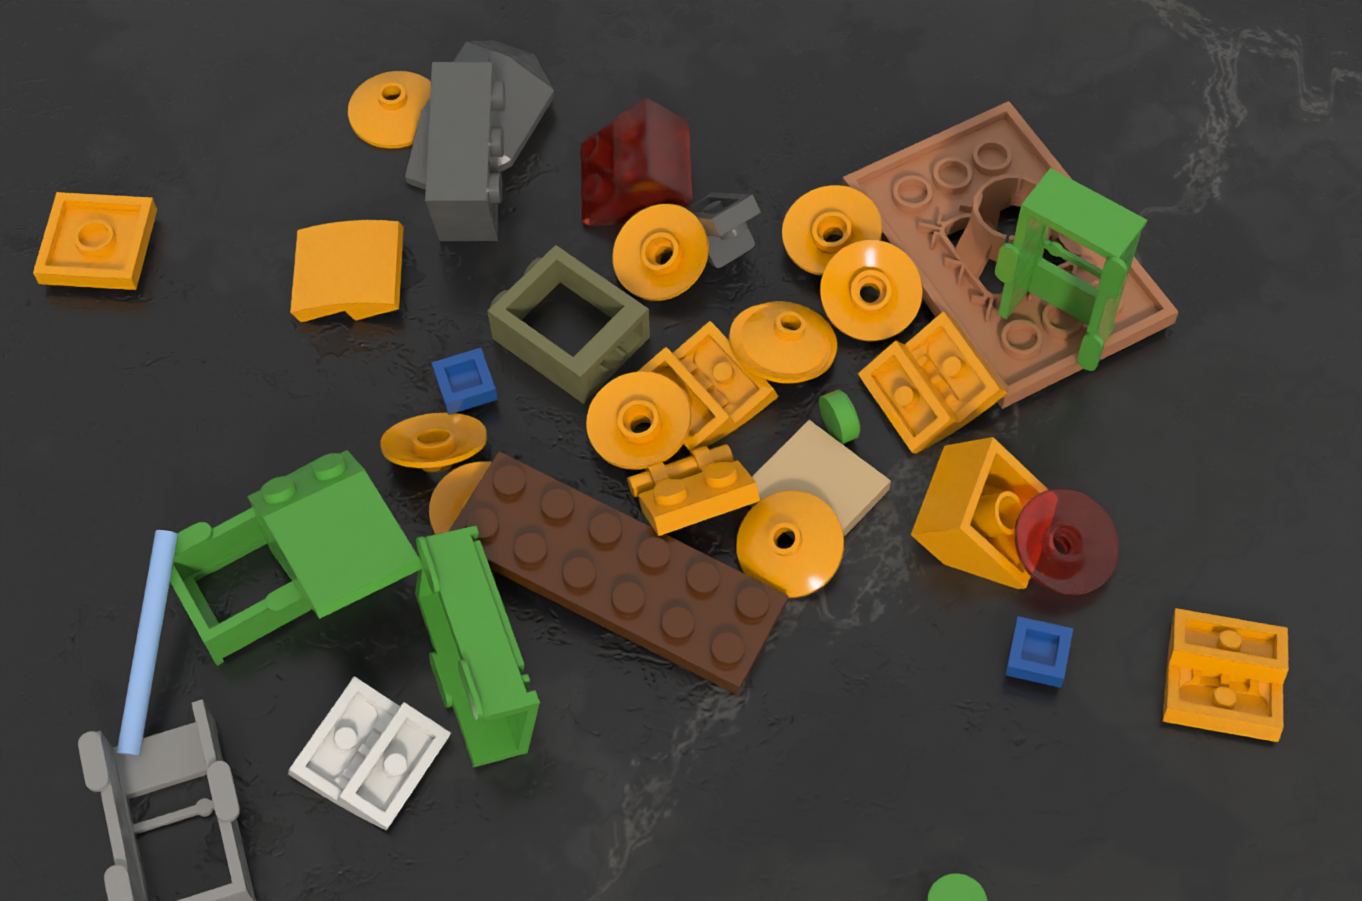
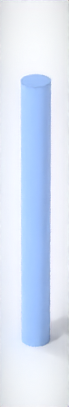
(147, 643)

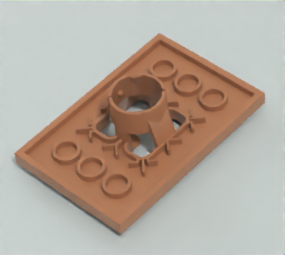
(964, 183)

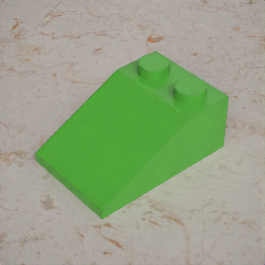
(333, 533)

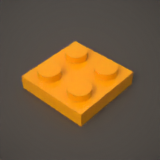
(95, 241)

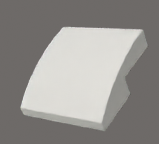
(369, 754)

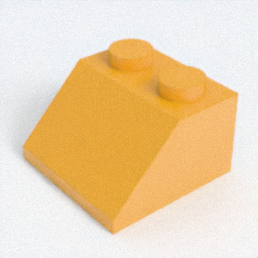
(974, 510)

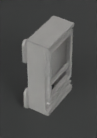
(164, 762)

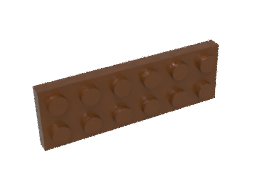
(621, 572)

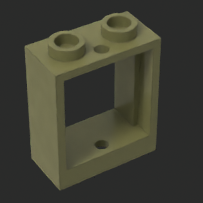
(601, 355)

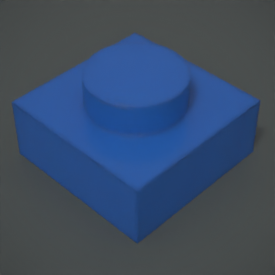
(464, 381)
(1039, 651)

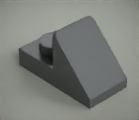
(725, 224)

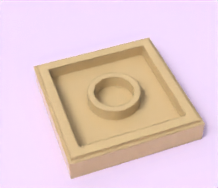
(826, 469)

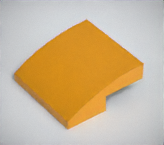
(347, 269)
(932, 383)
(715, 384)
(1226, 675)

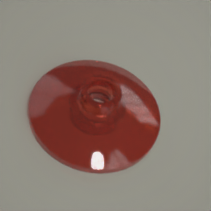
(1084, 531)

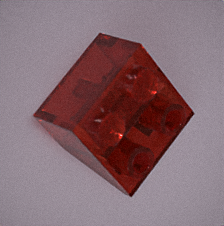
(635, 164)

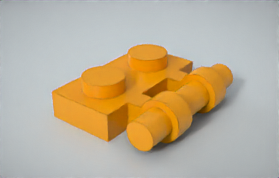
(693, 489)

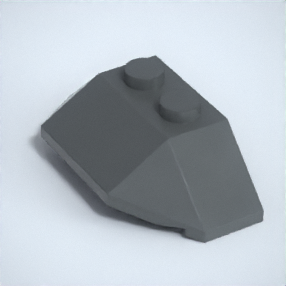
(526, 102)

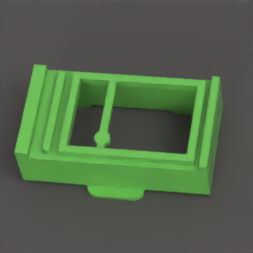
(1088, 220)
(206, 550)
(474, 647)

